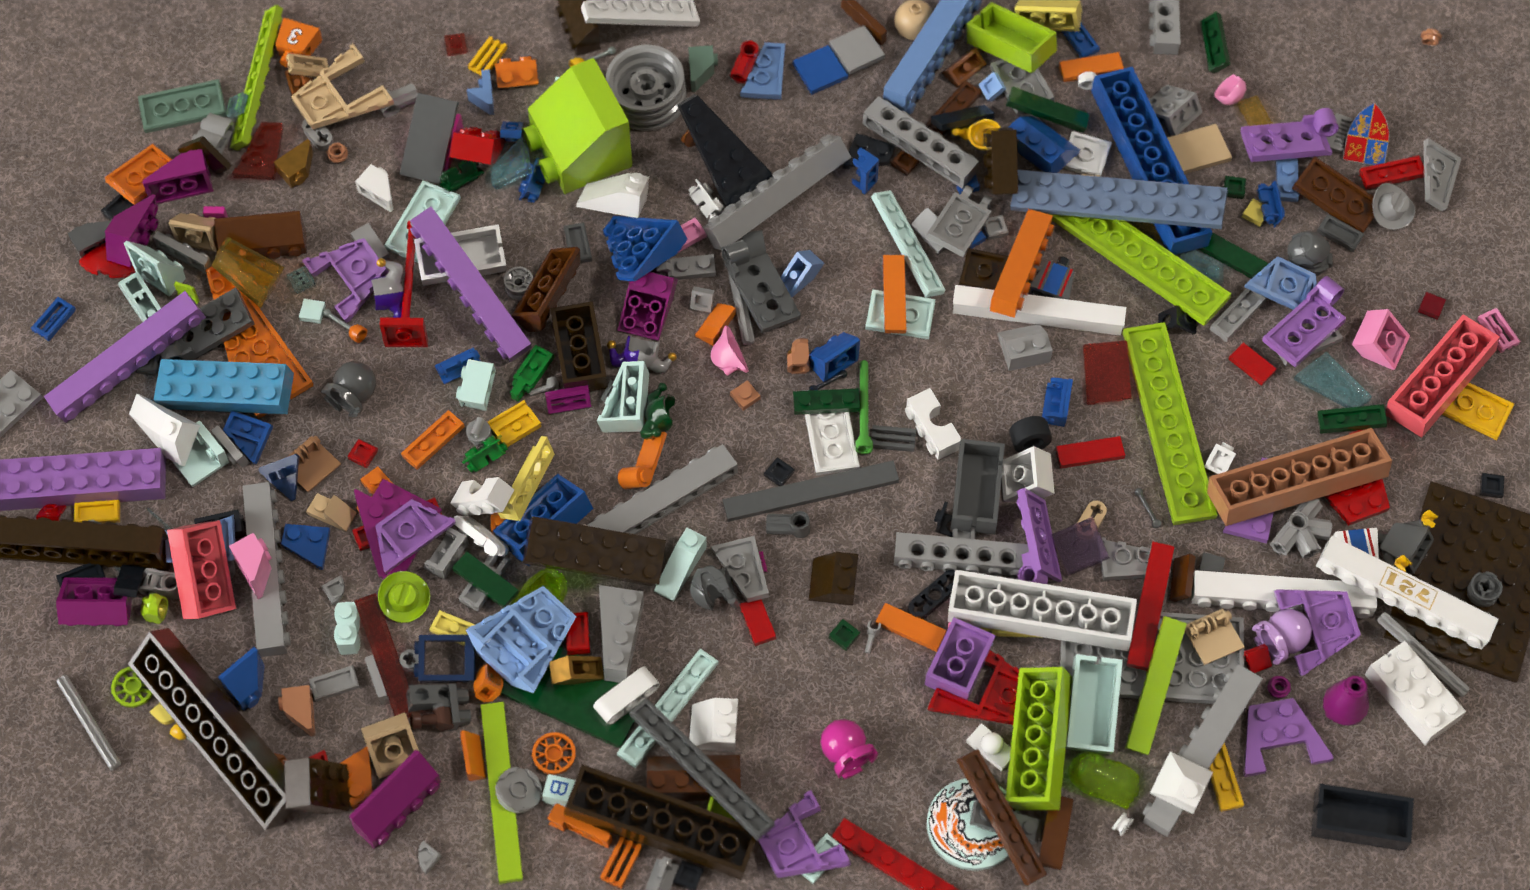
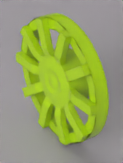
(132, 687)

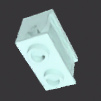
(476, 384)

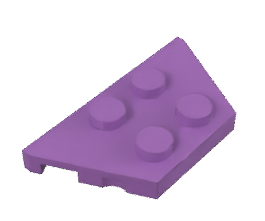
(408, 531)

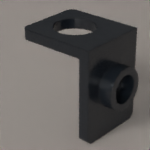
(1178, 319)
(942, 520)

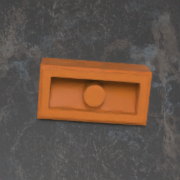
(715, 323)
(473, 756)

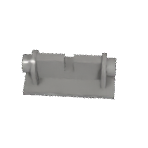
(662, 875)

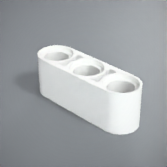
(626, 695)

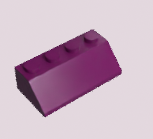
(395, 799)

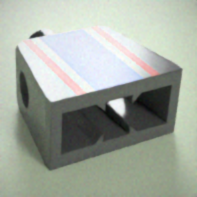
(1053, 280)

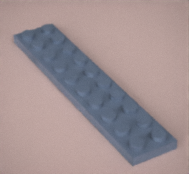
(1120, 199)

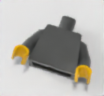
(1407, 542)

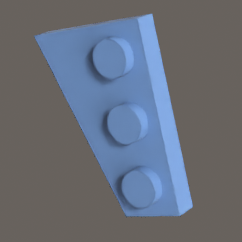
(767, 75)

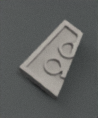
(1439, 174)
(744, 567)

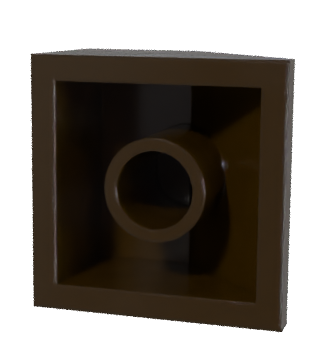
(834, 578)

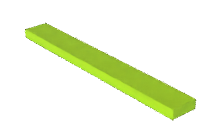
(504, 821)

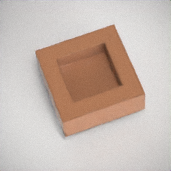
(745, 395)

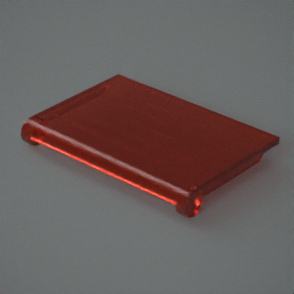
(1106, 372)

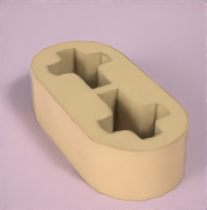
(1089, 510)

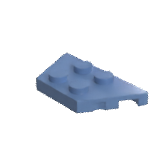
(1283, 283)

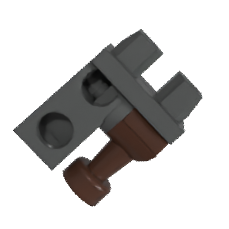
(443, 701)

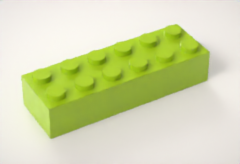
(1039, 738)

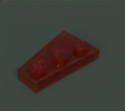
(263, 151)

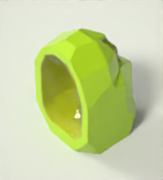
(154, 608)

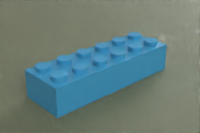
(224, 386)

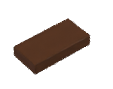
(1182, 577)

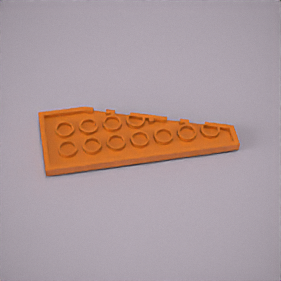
(260, 341)

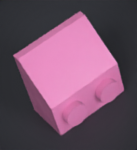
(1381, 338)
(253, 560)

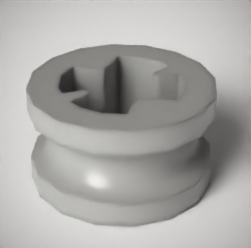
(406, 654)

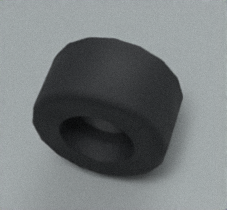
(1030, 432)

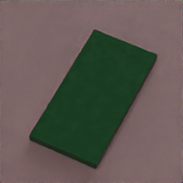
(573, 705)

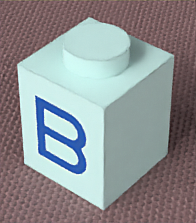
(557, 790)

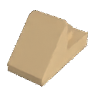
(331, 511)

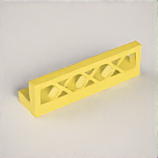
(528, 479)

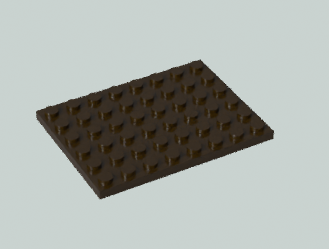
(1471, 539)

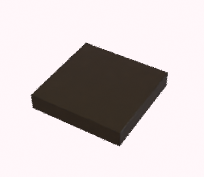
(982, 269)

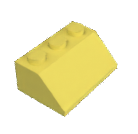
(1052, 14)

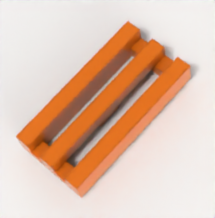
(629, 844)

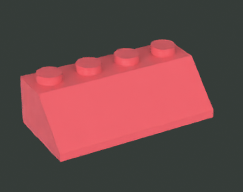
(201, 569)

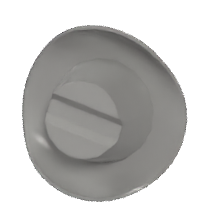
(1392, 207)

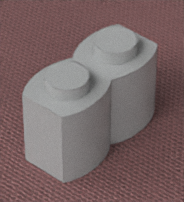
(216, 130)

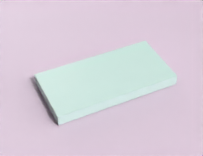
(425, 196)

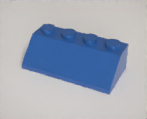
(555, 501)

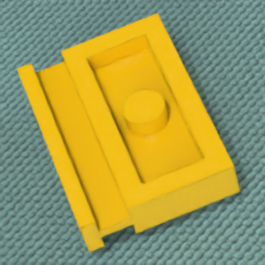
(515, 423)

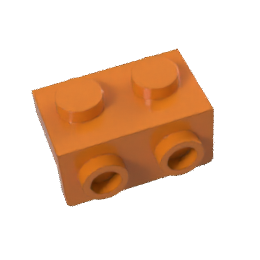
(516, 73)

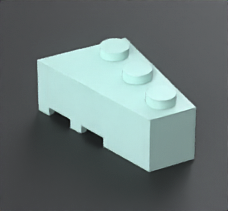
(628, 400)

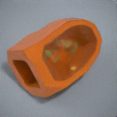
(487, 684)

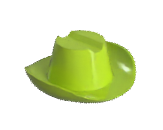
(403, 596)

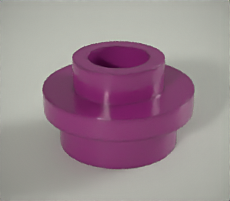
(1282, 681)

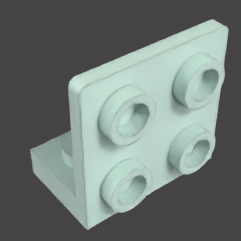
(204, 458)

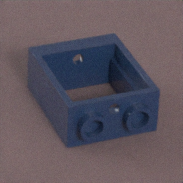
(419, 668)

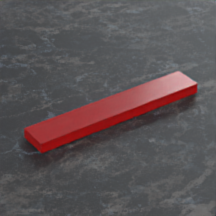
(1150, 606)

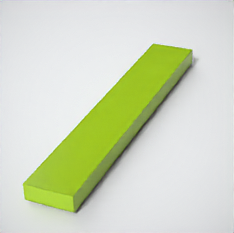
(1155, 685)

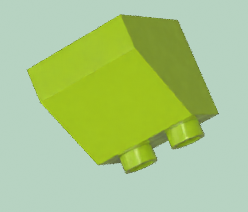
(579, 129)

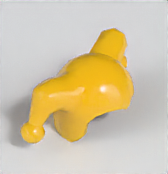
(975, 132)

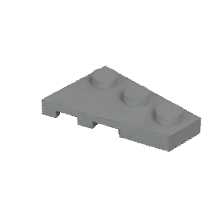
(1124, 561)

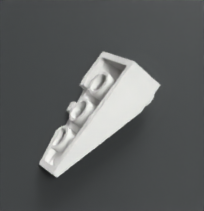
(165, 428)

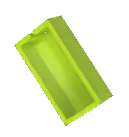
(1011, 37)

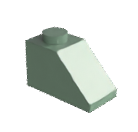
(701, 65)

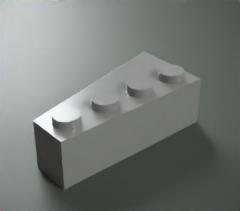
(620, 624)

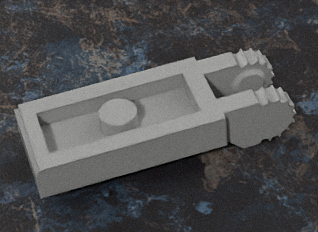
(472, 596)

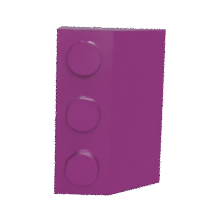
(91, 603)

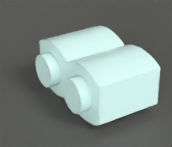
(347, 628)

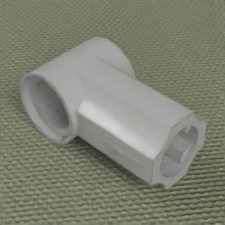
(401, 97)

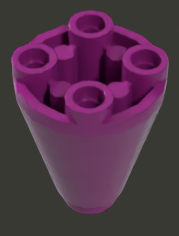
(1347, 701)

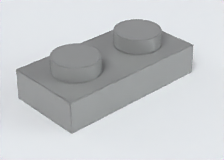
(234, 454)

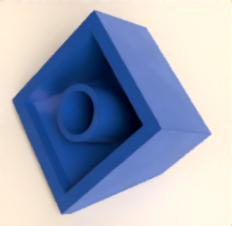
(835, 355)

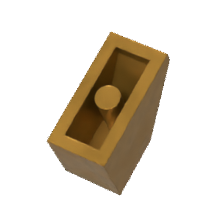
(295, 164)
(576, 670)

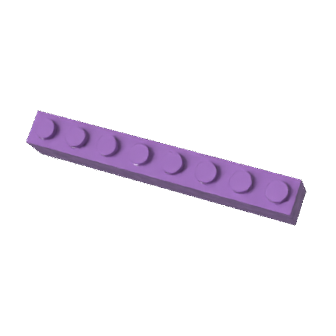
(470, 283)
(124, 357)

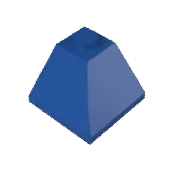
(245, 679)

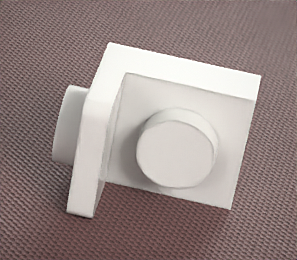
(1220, 458)

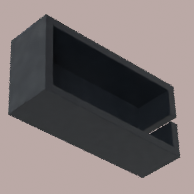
(1362, 817)

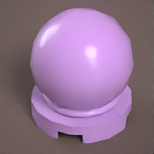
(1283, 634)

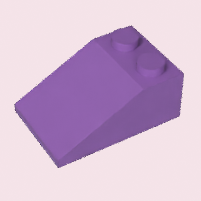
(959, 659)

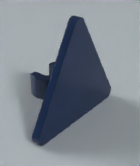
(283, 475)

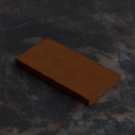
(1336, 194)

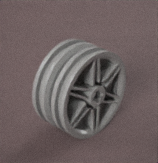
(647, 86)

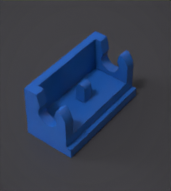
(867, 170)
(1057, 401)

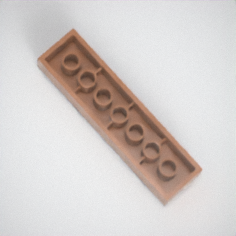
(1299, 476)

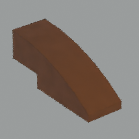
(1055, 834)

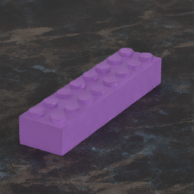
(82, 478)

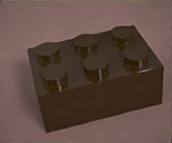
(1001, 161)
(316, 786)

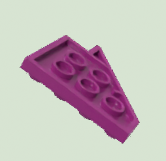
(374, 509)

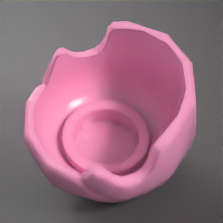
(1231, 90)

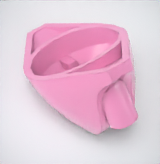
(727, 354)

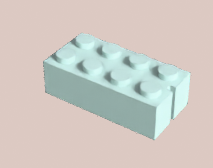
(1093, 704)

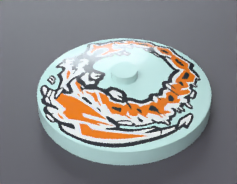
(954, 837)

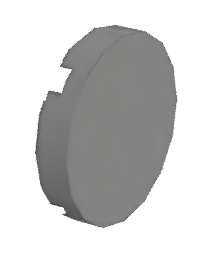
(518, 790)

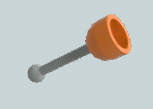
(356, 332)

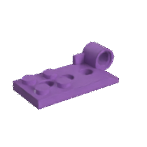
(1315, 127)
(1042, 554)

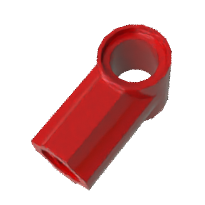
(745, 62)

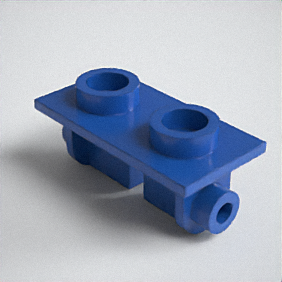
(529, 187)
(1273, 210)
(452, 367)

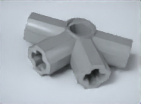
(1305, 535)

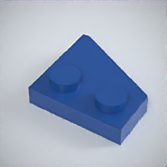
(307, 542)

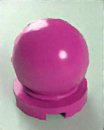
(846, 746)

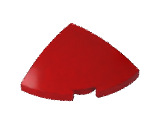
(97, 261)

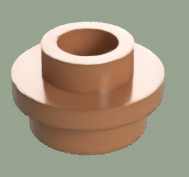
(1431, 37)
(337, 148)

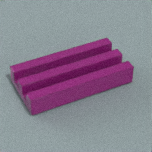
(567, 397)

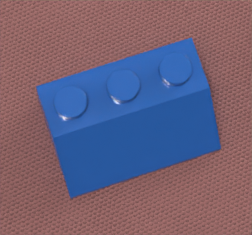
(1042, 144)

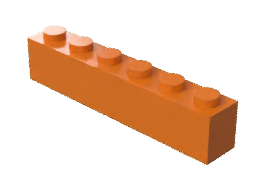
(1021, 263)

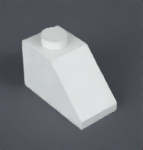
(376, 186)

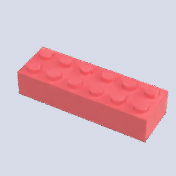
(1442, 375)

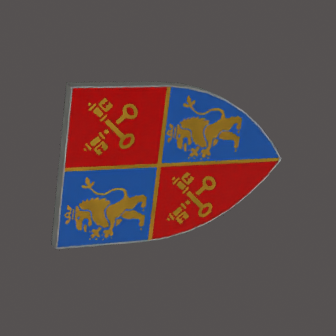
(1367, 137)

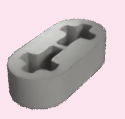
(314, 136)

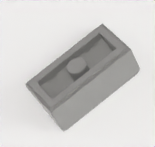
(923, 224)

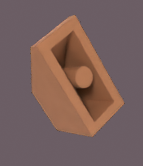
(299, 707)

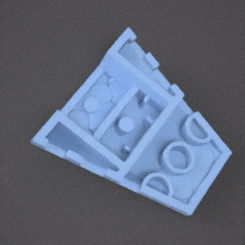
(523, 637)

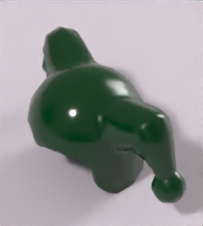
(657, 413)

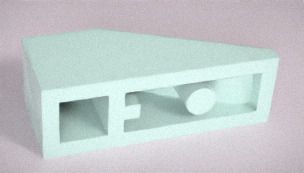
(139, 296)
(681, 564)

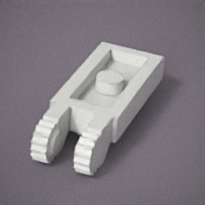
(481, 536)

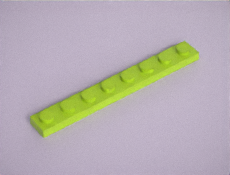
(256, 77)

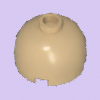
(912, 17)

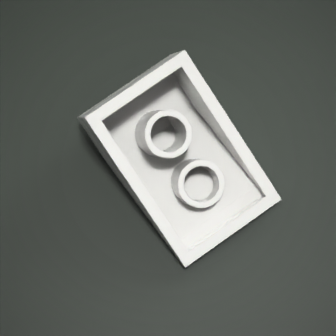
(616, 195)

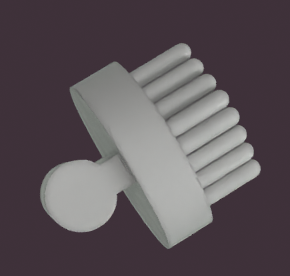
(478, 431)

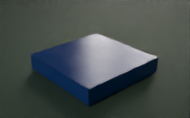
(820, 69)

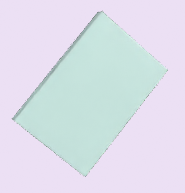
(918, 315)

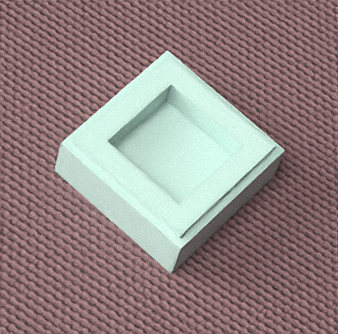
(312, 311)

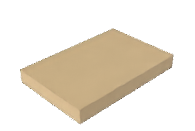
(1200, 148)

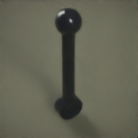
(842, 374)

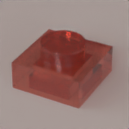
(455, 44)

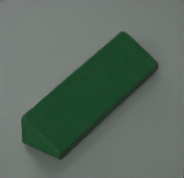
(1048, 109)

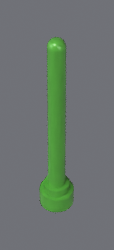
(864, 444)

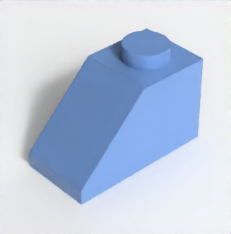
(801, 271)

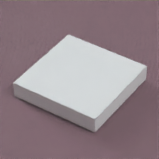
(1091, 156)

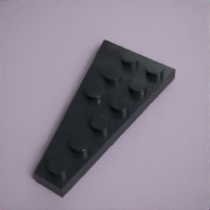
(726, 157)

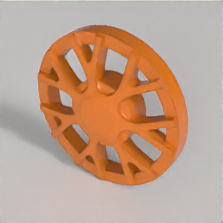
(554, 753)

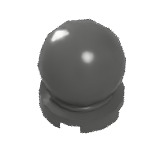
(350, 387)

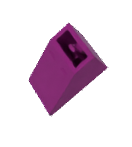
(131, 225)
(647, 305)

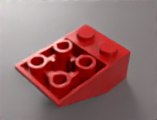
(476, 145)

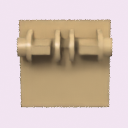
(1214, 636)

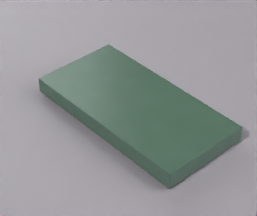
(181, 105)

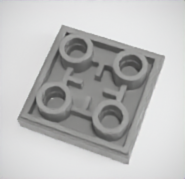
(856, 50)

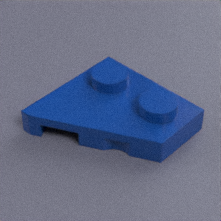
(248, 434)

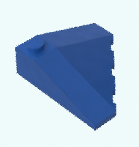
(642, 244)

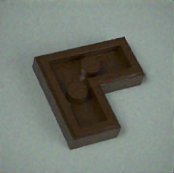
(213, 157)

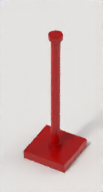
(405, 330)

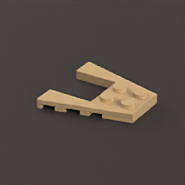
(322, 103)

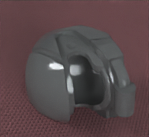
(1309, 249)
(713, 582)

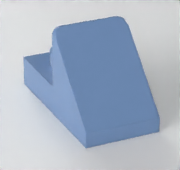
(483, 96)

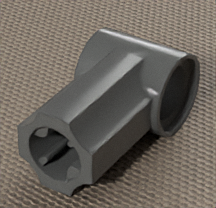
(786, 524)

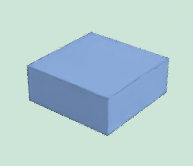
(992, 86)

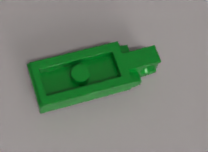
(530, 372)

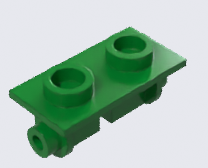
(491, 447)

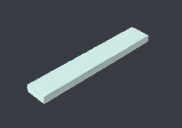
(908, 243)
(670, 704)

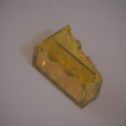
(247, 270)

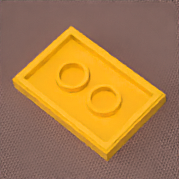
(1480, 410)

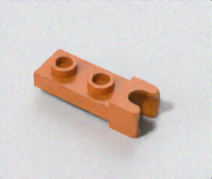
(561, 822)

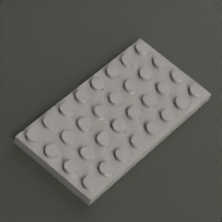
(1190, 677)

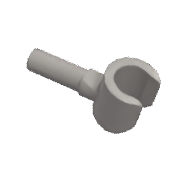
(551, 385)
(872, 633)

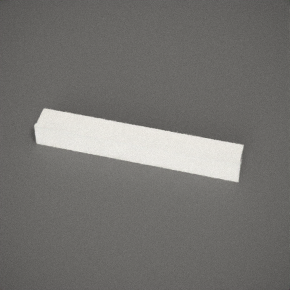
(1044, 311)

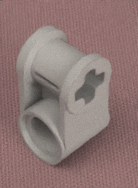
(159, 583)

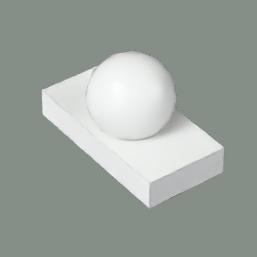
(990, 746)

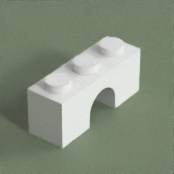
(940, 439)
(485, 499)

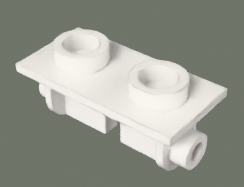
(702, 193)

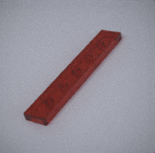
(384, 652)

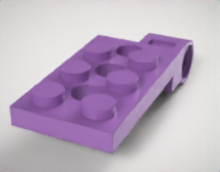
(1322, 298)

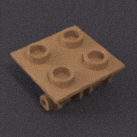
(314, 463)

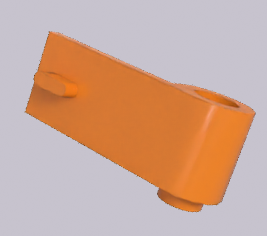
(643, 471)

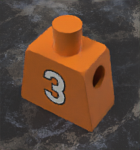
(296, 39)

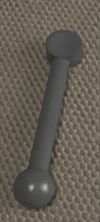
(1156, 522)

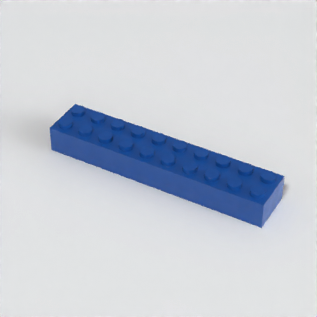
(1144, 147)

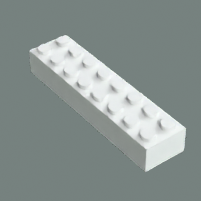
(1042, 610)

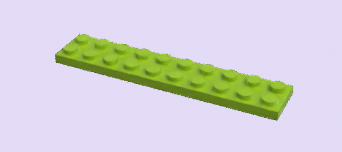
(1149, 264)
(1169, 423)

